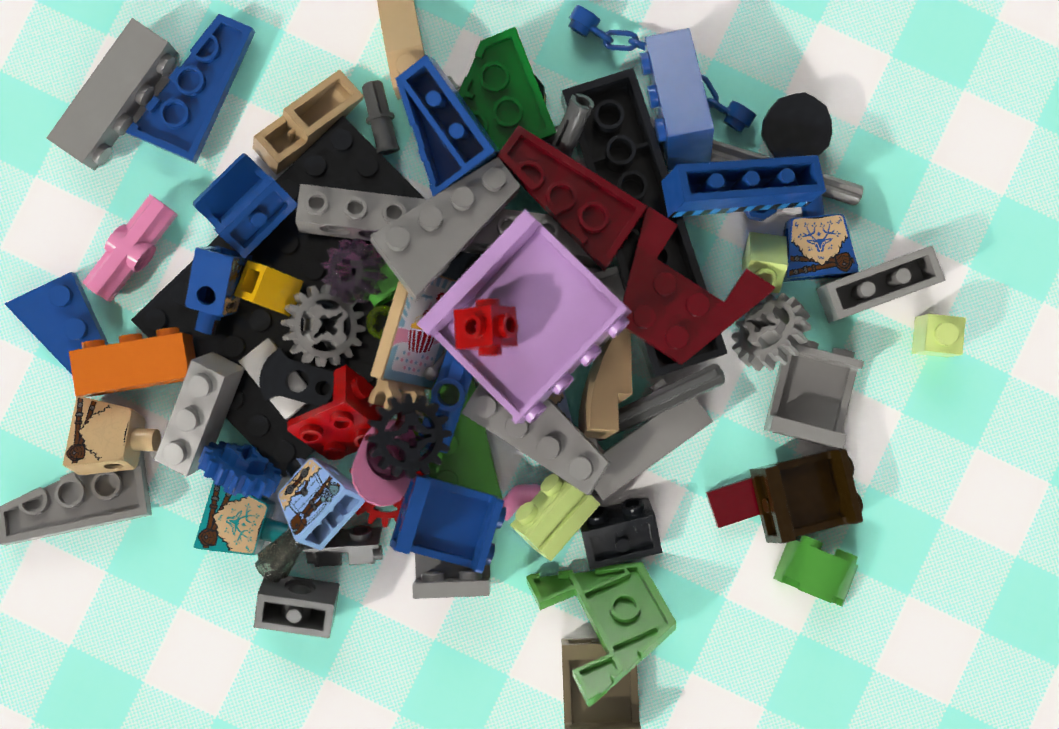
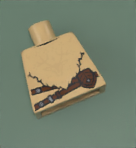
(106, 438)

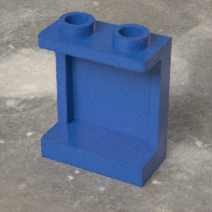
(244, 205)
(448, 522)

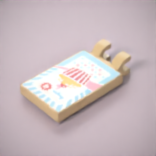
(405, 347)

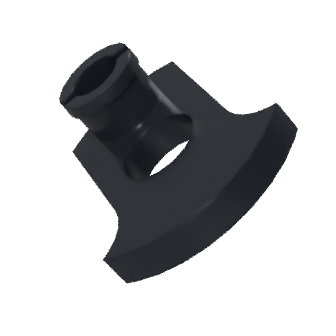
(275, 377)

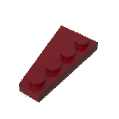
(578, 199)

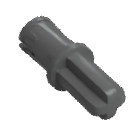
(380, 117)

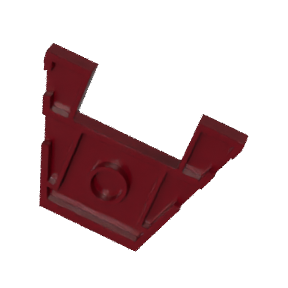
(672, 309)

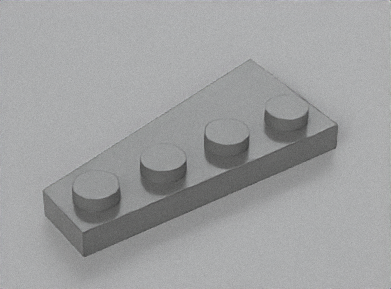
(435, 232)

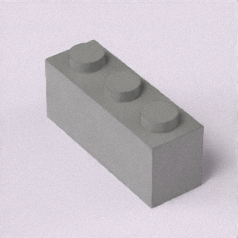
(880, 284)
(199, 411)

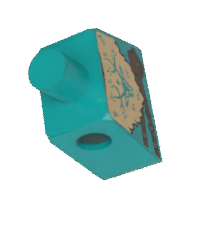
(237, 523)

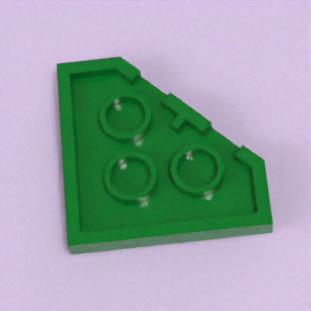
(504, 90)

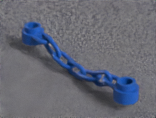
(584, 21)

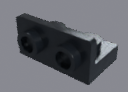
(621, 533)

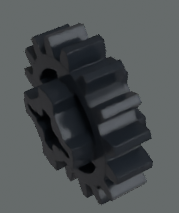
(409, 451)

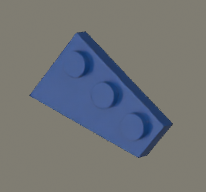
(58, 316)

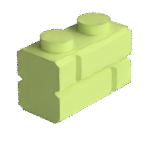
(553, 516)

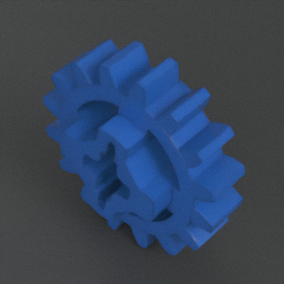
(239, 469)

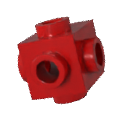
(486, 327)

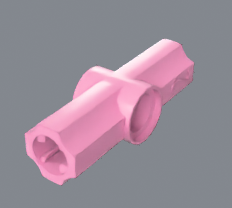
(130, 248)

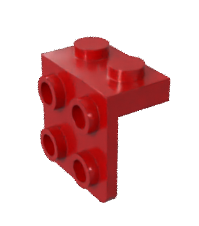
(341, 424)

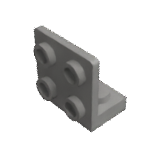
(448, 580)

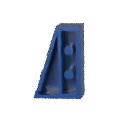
(444, 126)

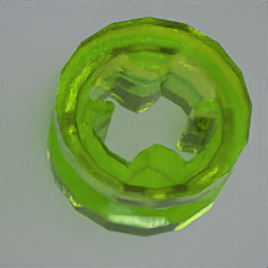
(371, 320)

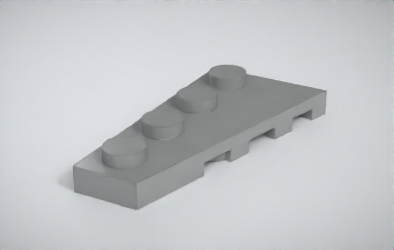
(548, 440)
(76, 505)

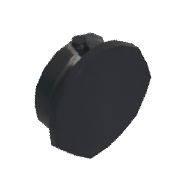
(797, 126)

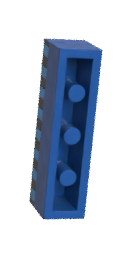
(742, 185)

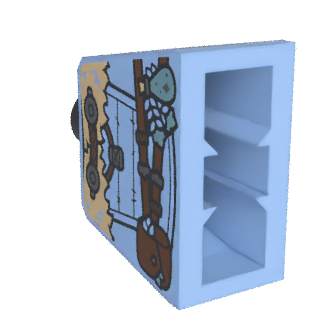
(317, 501)

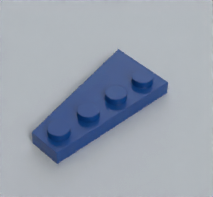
(192, 99)

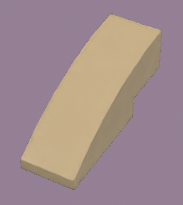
(306, 121)
(606, 387)

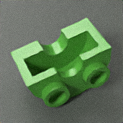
(816, 571)

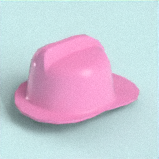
(374, 483)

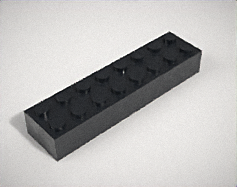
(625, 151)

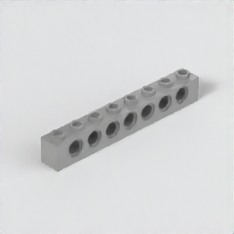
(362, 213)

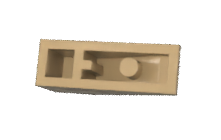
(400, 36)

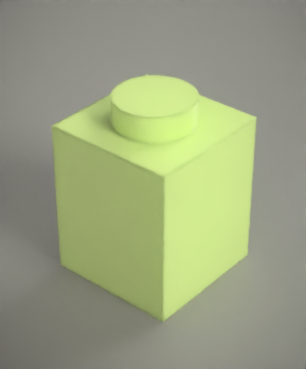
(766, 257)
(938, 335)

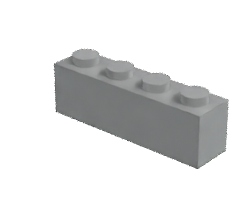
(113, 95)

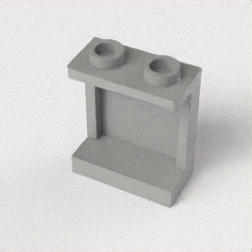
(813, 395)

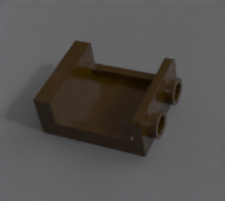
(806, 495)

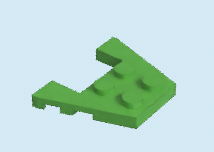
(623, 612)

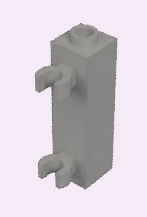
(649, 443)

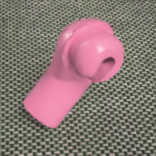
(518, 496)

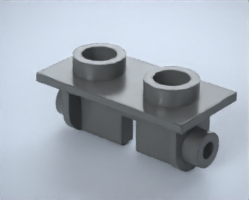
(359, 542)

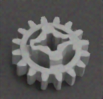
(312, 314)
(771, 332)

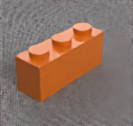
(131, 362)

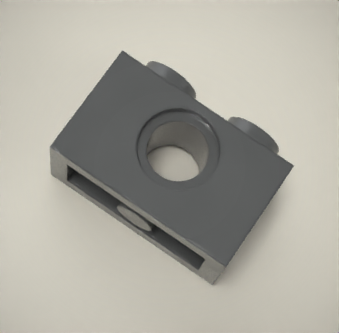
(297, 606)

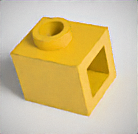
(267, 287)

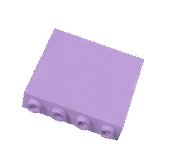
(558, 310)

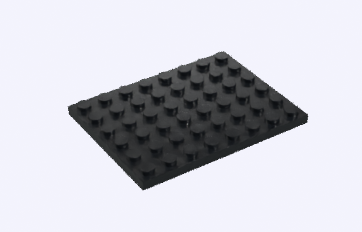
(336, 160)

